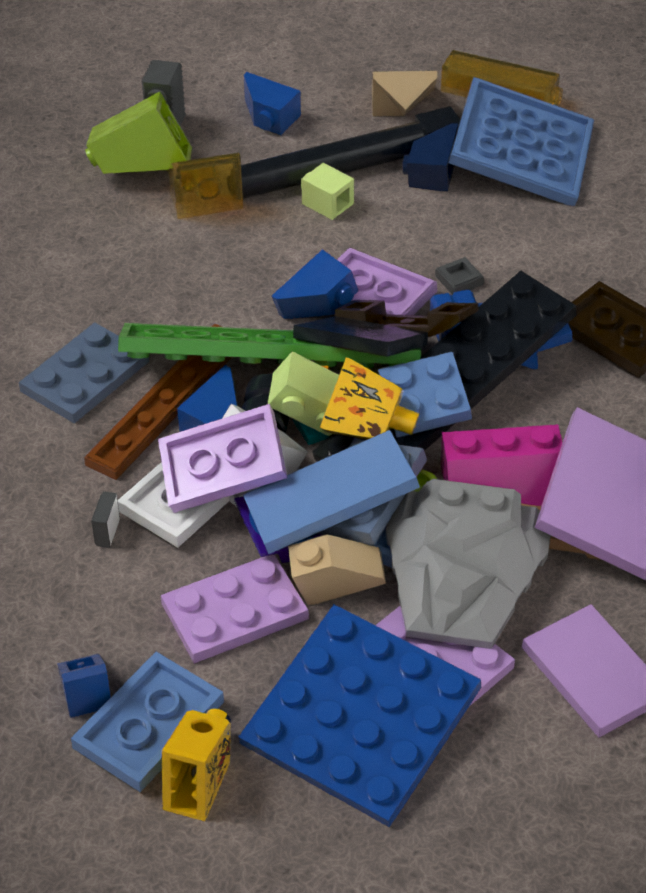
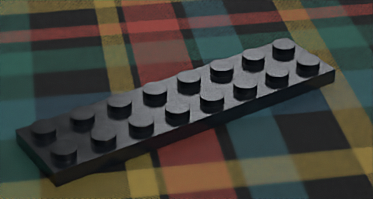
(488, 347)

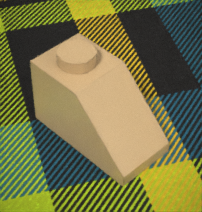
(334, 568)

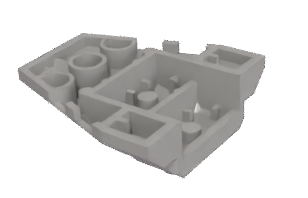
(463, 560)

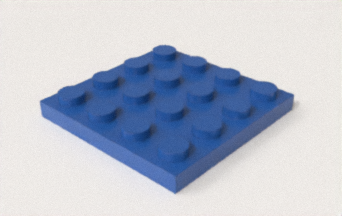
(361, 714)

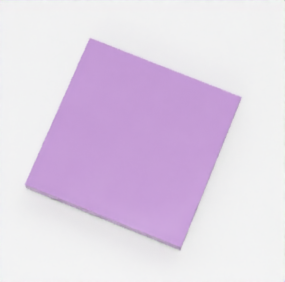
(599, 493)

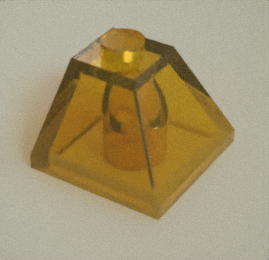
(206, 185)

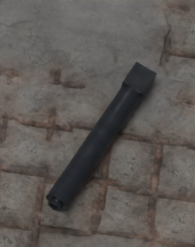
(343, 155)

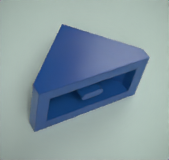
(84, 684)

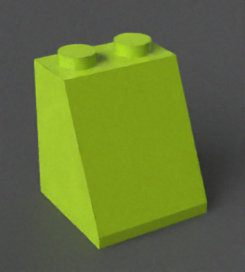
(139, 139)

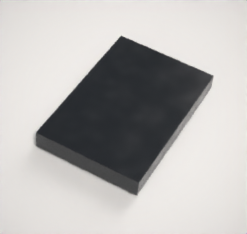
(360, 336)

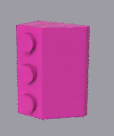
(503, 458)

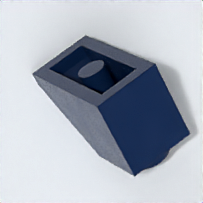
(429, 158)

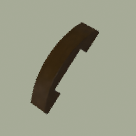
(434, 323)

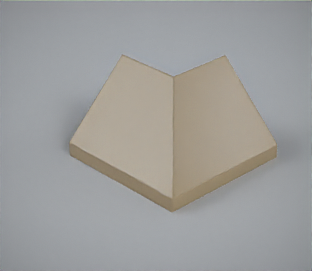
(400, 91)

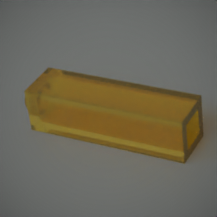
(463, 67)

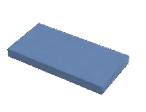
(330, 491)

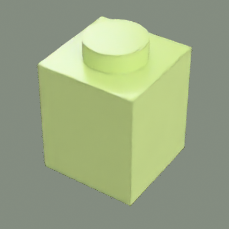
(327, 191)

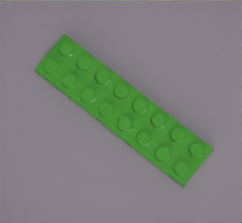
(246, 343)

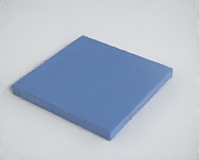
(522, 142)

